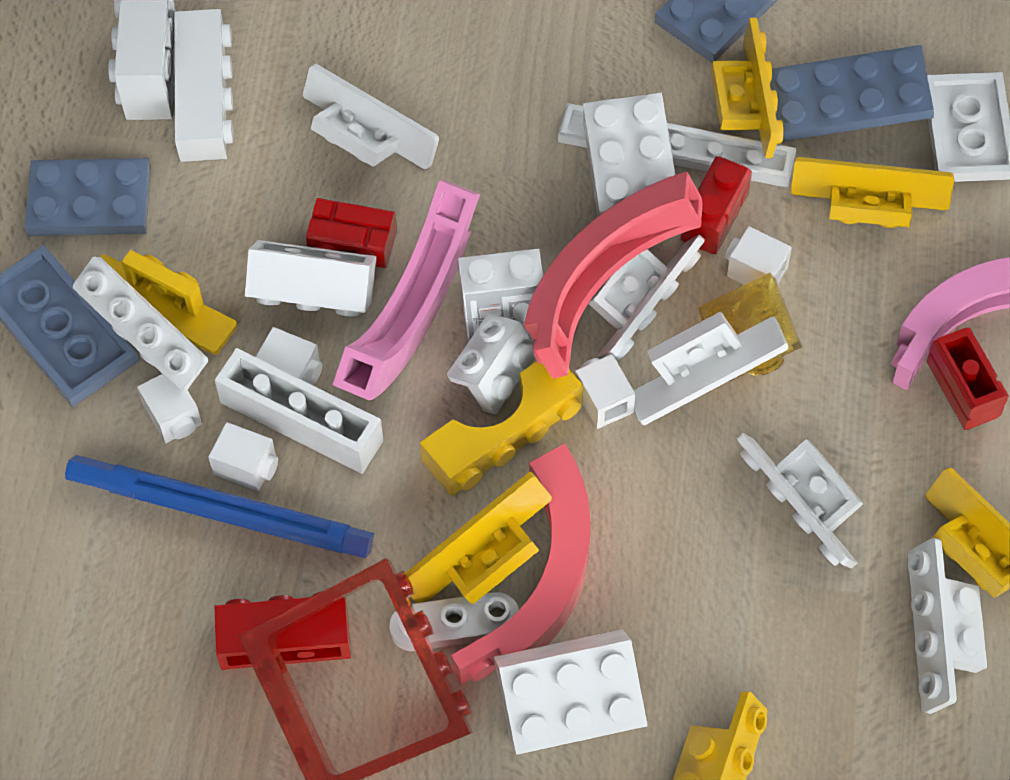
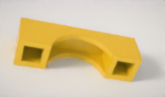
(463, 453)

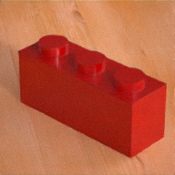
(315, 639)

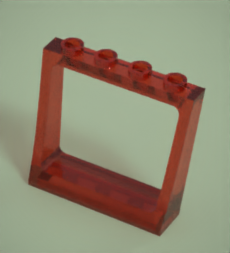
(288, 704)

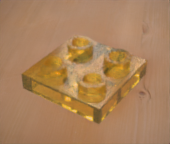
(751, 306)

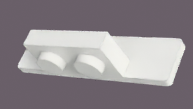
(364, 123)
(635, 289)
(140, 323)
(702, 361)
(814, 491)
(945, 626)

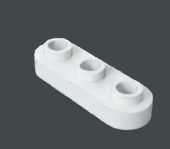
(475, 620)

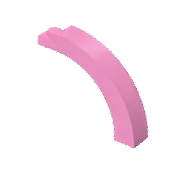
(946, 307)
(393, 338)

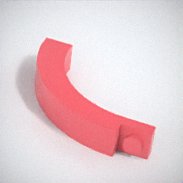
(598, 253)
(562, 579)

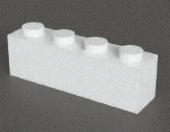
(201, 85)
(299, 410)

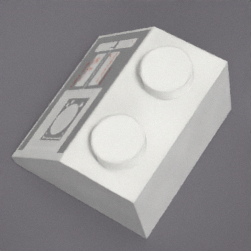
(498, 286)

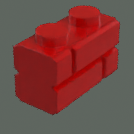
(722, 194)
(352, 229)
(967, 378)

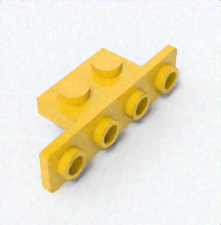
(745, 93)
(871, 191)
(177, 299)
(976, 532)
(484, 547)
(724, 752)

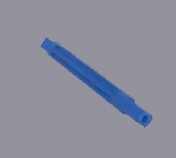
(220, 506)

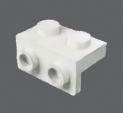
(493, 361)

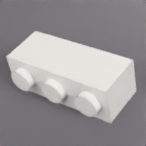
(310, 277)

